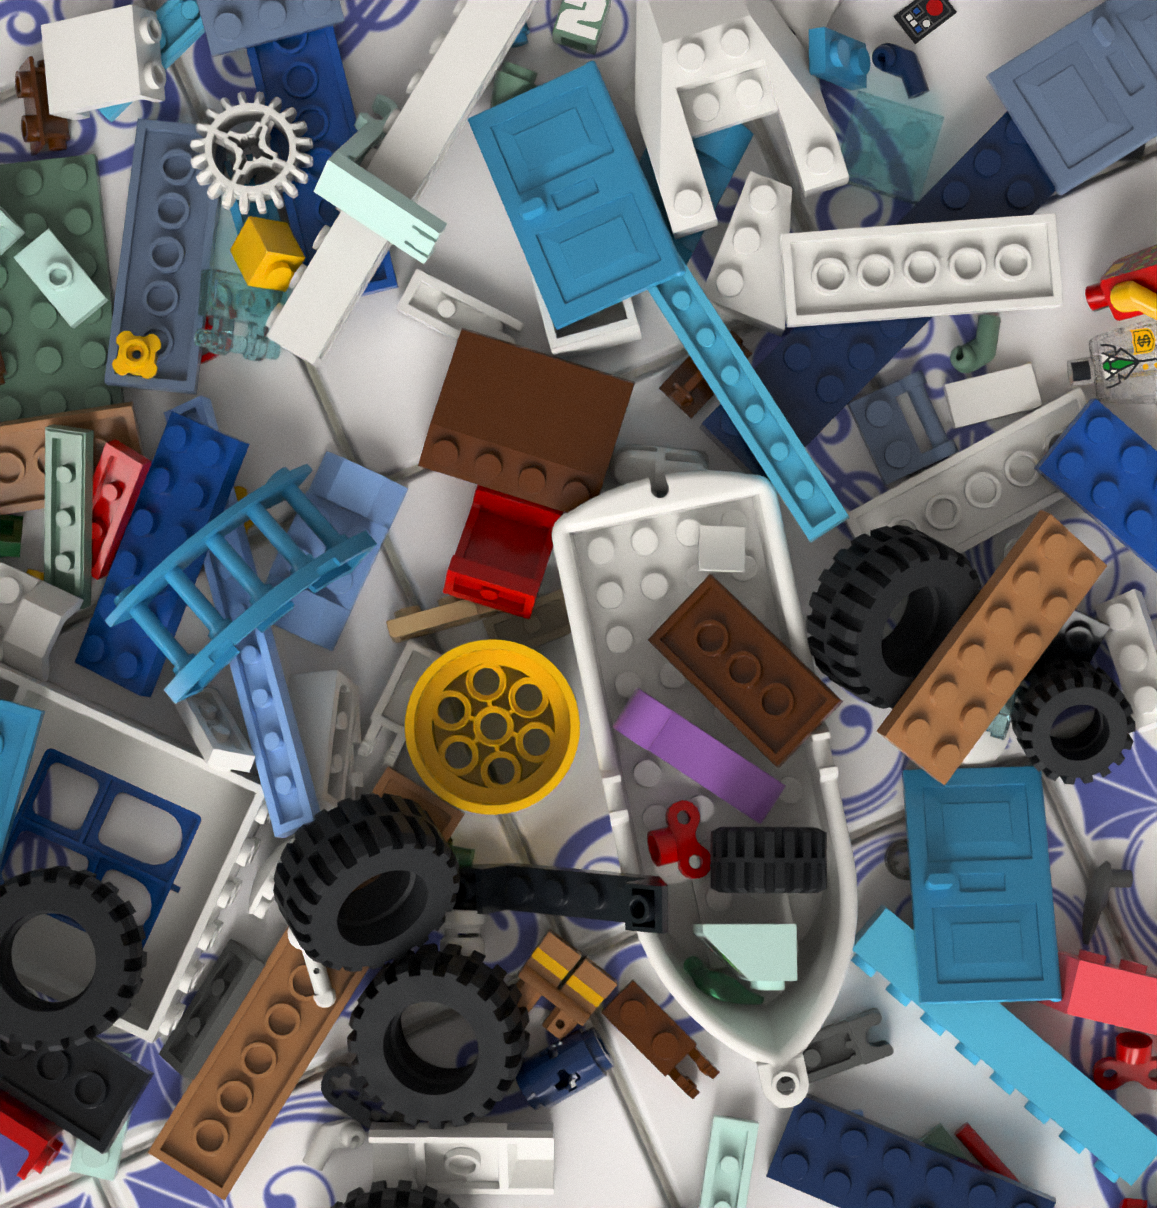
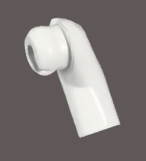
(333, 1136)

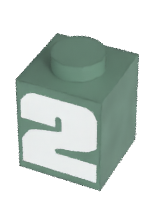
(581, 24)

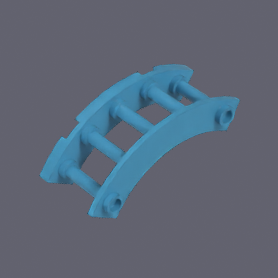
(267, 602)

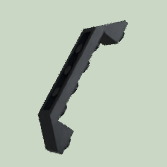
(568, 892)

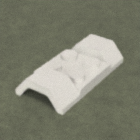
(31, 620)
(466, 1158)

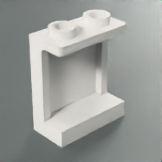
(102, 61)

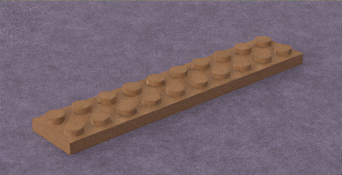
(266, 1047)

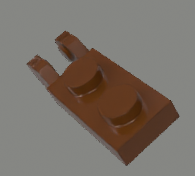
(656, 1035)

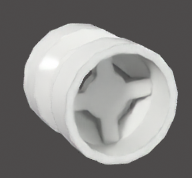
(464, 922)

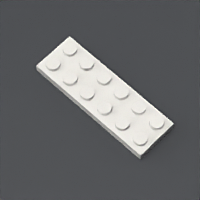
(921, 270)
(978, 487)

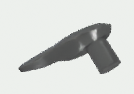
(1097, 895)

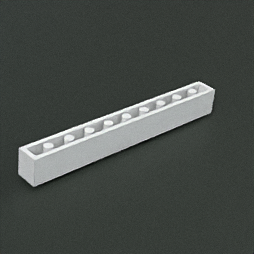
(406, 161)

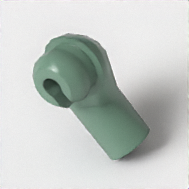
(980, 349)

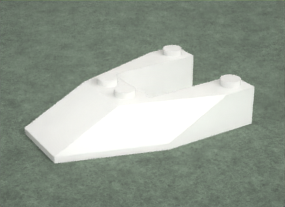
(717, 68)

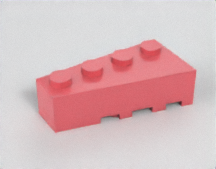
(1107, 991)

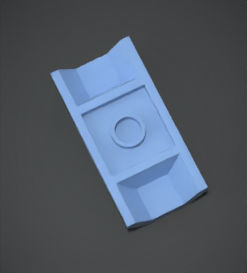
(351, 502)

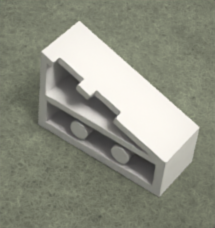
(748, 265)

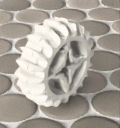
(259, 136)

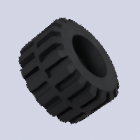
(1094, 747)
(768, 860)

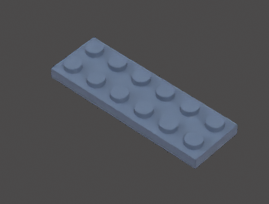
(163, 250)

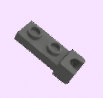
(841, 1048)

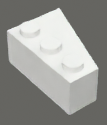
(328, 727)

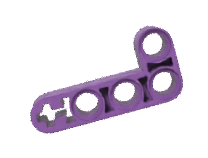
(698, 755)

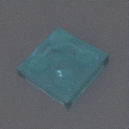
(889, 146)

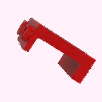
(502, 552)
(31, 1132)

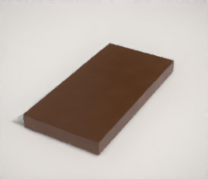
(745, 671)

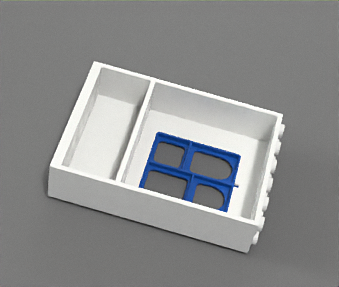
(218, 829)

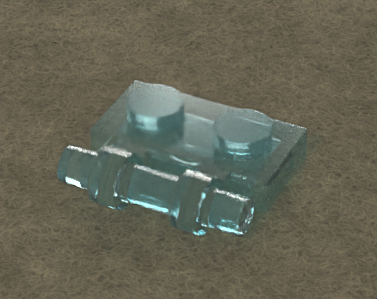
(231, 300)

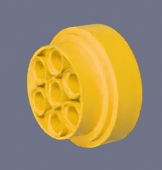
(430, 735)

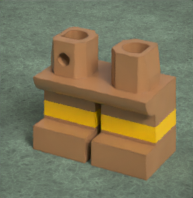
(578, 994)

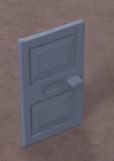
(1086, 91)

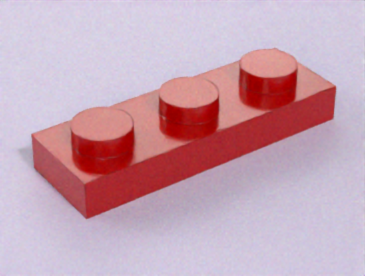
(115, 493)

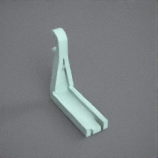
(370, 198)

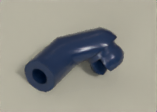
(902, 64)

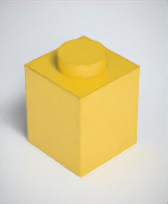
(267, 253)

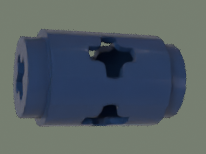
(548, 1079)

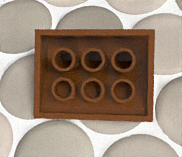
(525, 422)

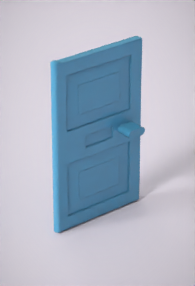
(576, 195)
(981, 886)

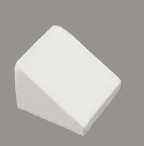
(721, 549)

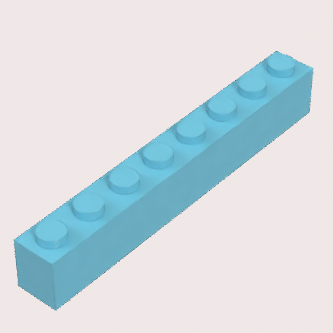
(1016, 1056)

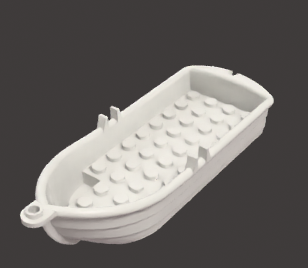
(622, 575)

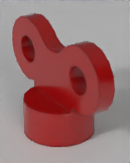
(679, 841)
(1130, 1062)

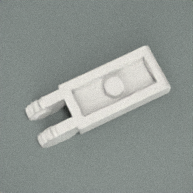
(393, 702)

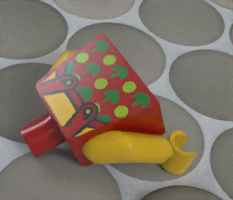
(1127, 286)

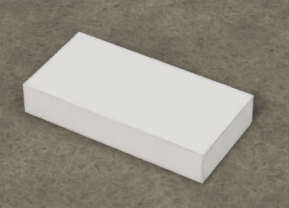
(992, 396)

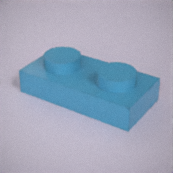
(838, 58)

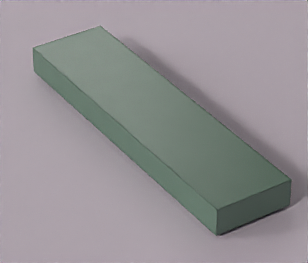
(68, 509)

